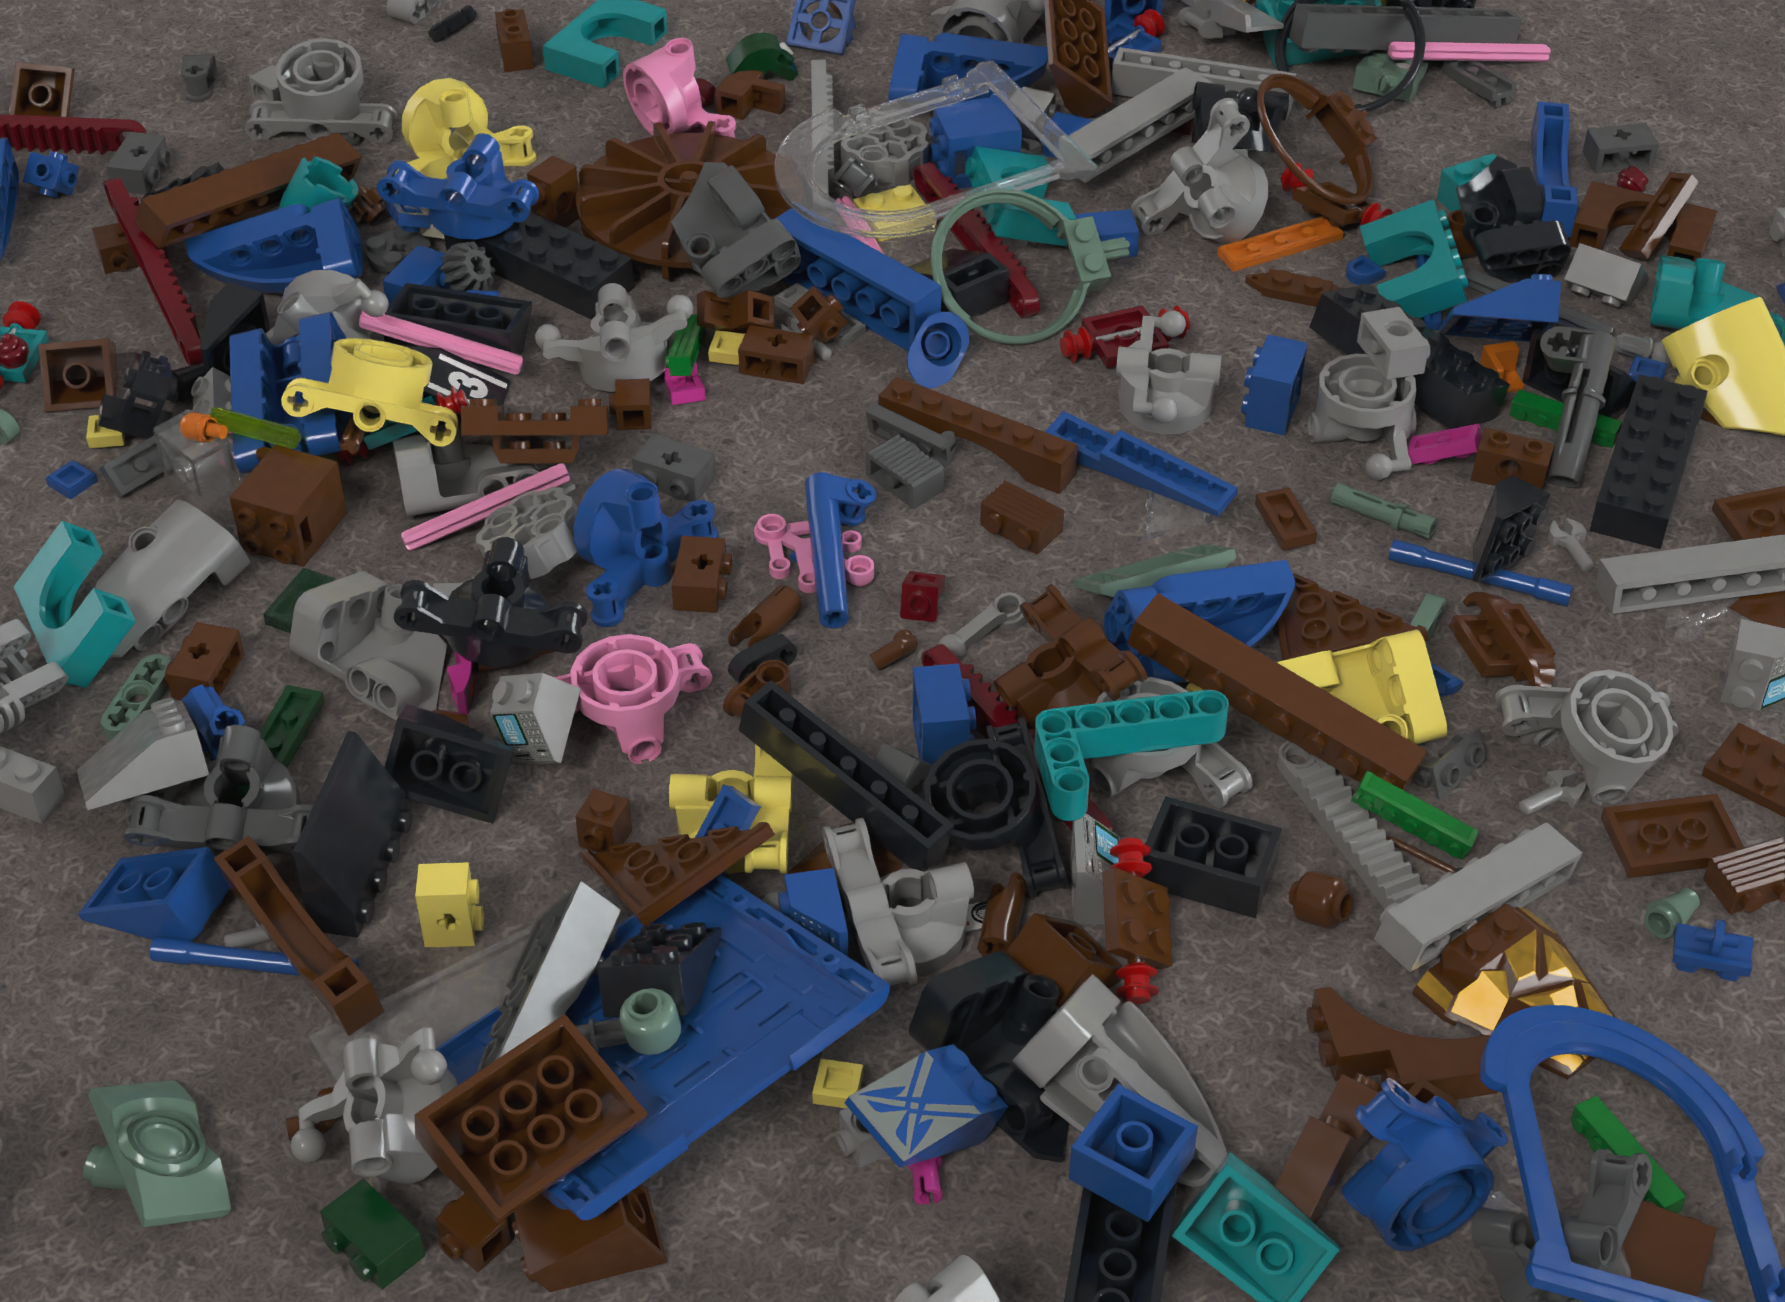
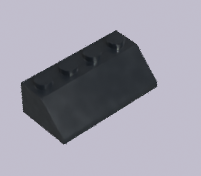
(473, 316)

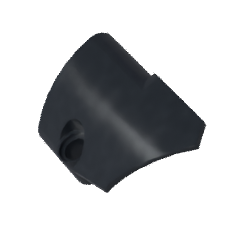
(1506, 226)
(991, 1015)

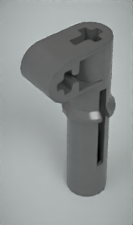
(1581, 398)

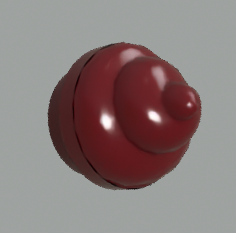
(707, 92)
(1632, 179)
(13, 351)

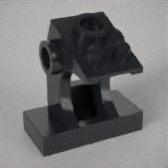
(147, 380)

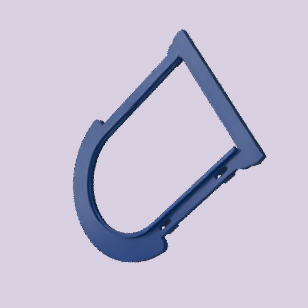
(1555, 1030)

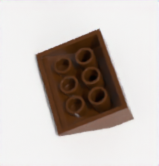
(1079, 54)
(527, 1119)

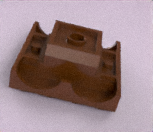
(487, 418)

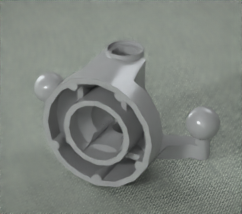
(982, 19)
(327, 292)
(620, 341)
(1165, 387)
(1363, 405)
(378, 1104)

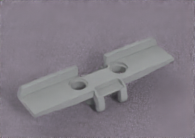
(1225, 17)

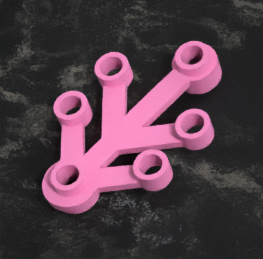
(775, 532)

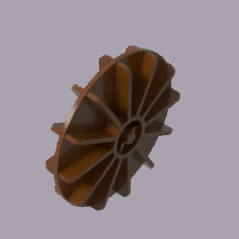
(642, 186)

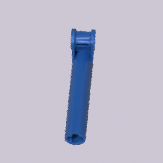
(830, 503)

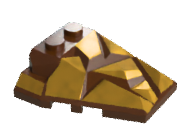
(1505, 967)

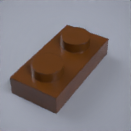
(1285, 518)

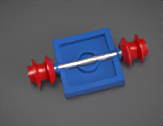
(1139, 37)

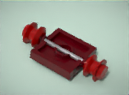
(1111, 330)

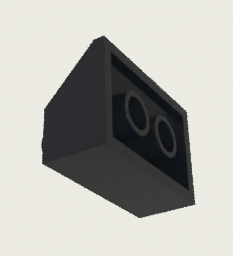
(1540, 376)

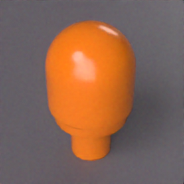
(201, 428)

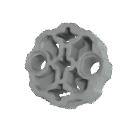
(889, 151)
(540, 523)

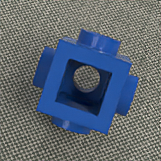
(51, 173)

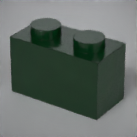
(371, 1235)

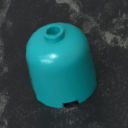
(317, 183)

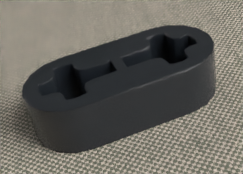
(772, 648)

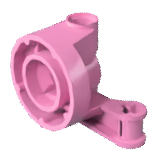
(666, 92)
(632, 684)

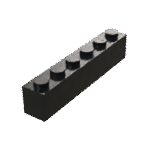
(845, 777)

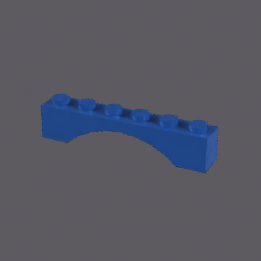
(1550, 163)

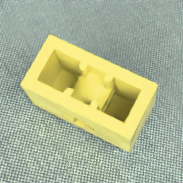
(447, 904)

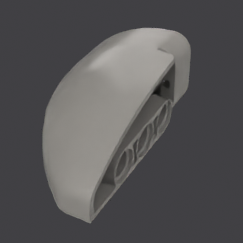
(1094, 1048)

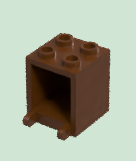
(288, 505)

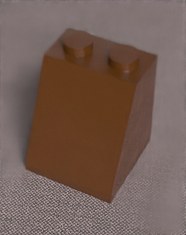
(574, 1251)

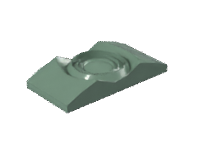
(1150, 570)
(161, 1152)

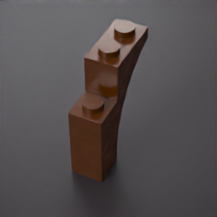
(1362, 1046)
(1327, 1147)

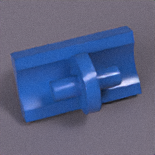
(1713, 950)

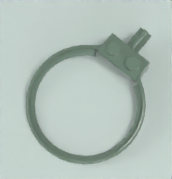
(1083, 241)

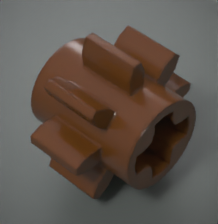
(367, 205)

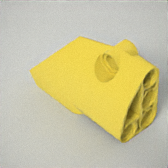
(1738, 363)
(1384, 681)

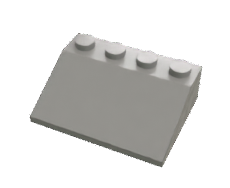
(145, 756)

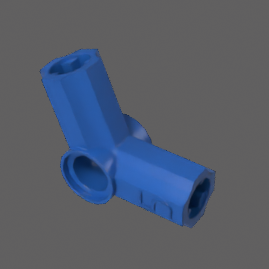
(210, 717)

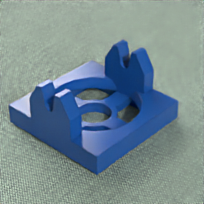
(834, 46)

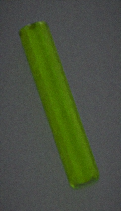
(257, 428)

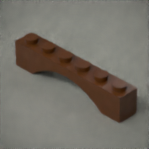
(1031, 452)
(314, 957)

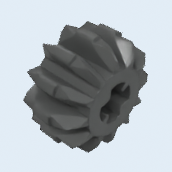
(467, 267)

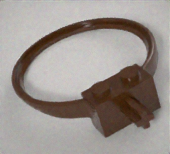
(1341, 121)

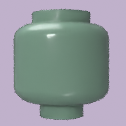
(650, 1021)

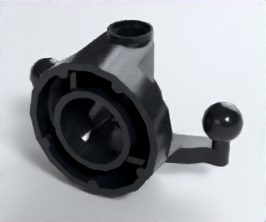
(1276, 107)

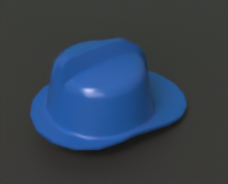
(937, 349)

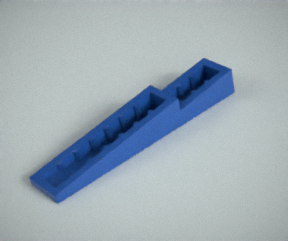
(1143, 465)

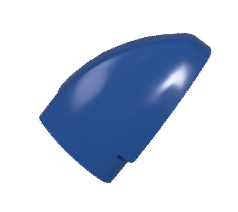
(925, 63)
(1235, 599)

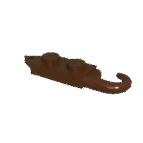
(1290, 286)

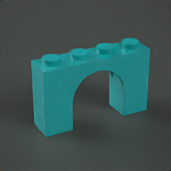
(579, 58)
(1005, 219)
(1418, 232)
(47, 594)

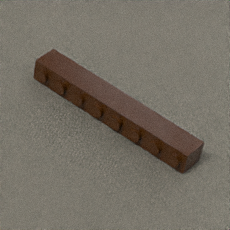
(235, 191)
(1273, 695)

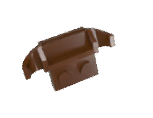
(1504, 640)

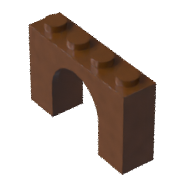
(1612, 207)

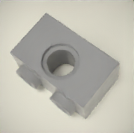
(1393, 343)

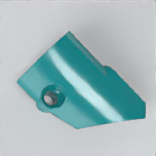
(1693, 292)

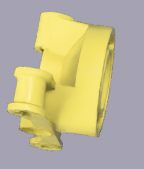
(455, 105)
(380, 379)
(770, 788)

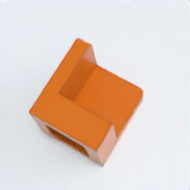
(1503, 359)

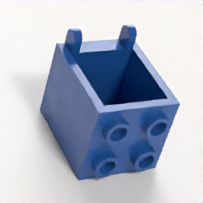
(970, 124)

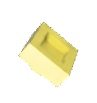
(725, 347)
(101, 436)
(836, 1082)

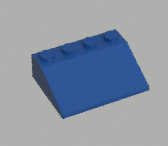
(1508, 312)

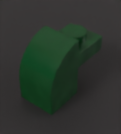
(761, 53)

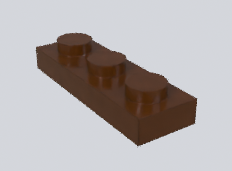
(1659, 215)

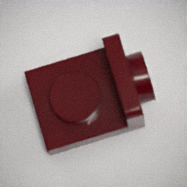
(921, 596)

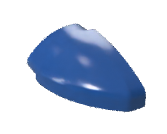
(280, 246)

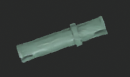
(1396, 515)

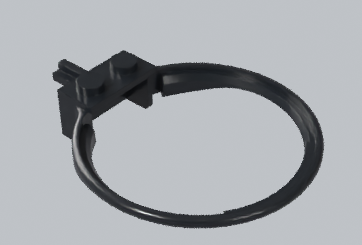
(1415, 21)

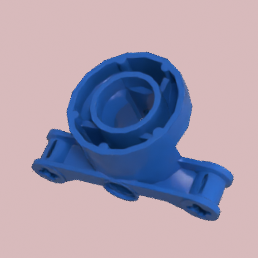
(473, 198)
(631, 539)
(1428, 1173)

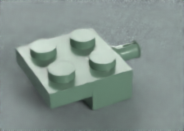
(1381, 74)

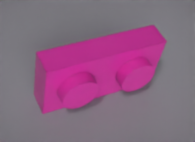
(1443, 444)

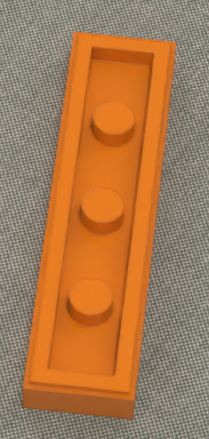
(1279, 243)

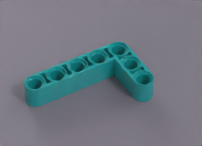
(1116, 728)

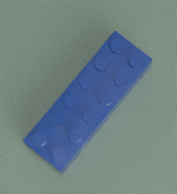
(868, 283)

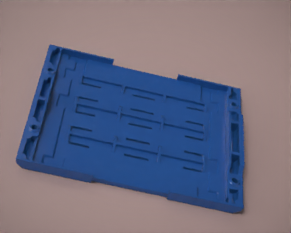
(764, 1010)

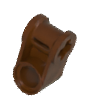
(766, 671)

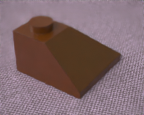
(41, 90)

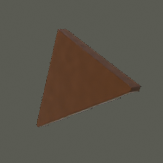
(1331, 621)
(663, 874)

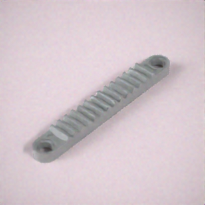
(822, 100)
(1350, 828)

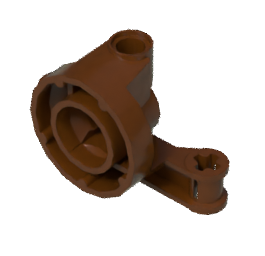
(1068, 669)

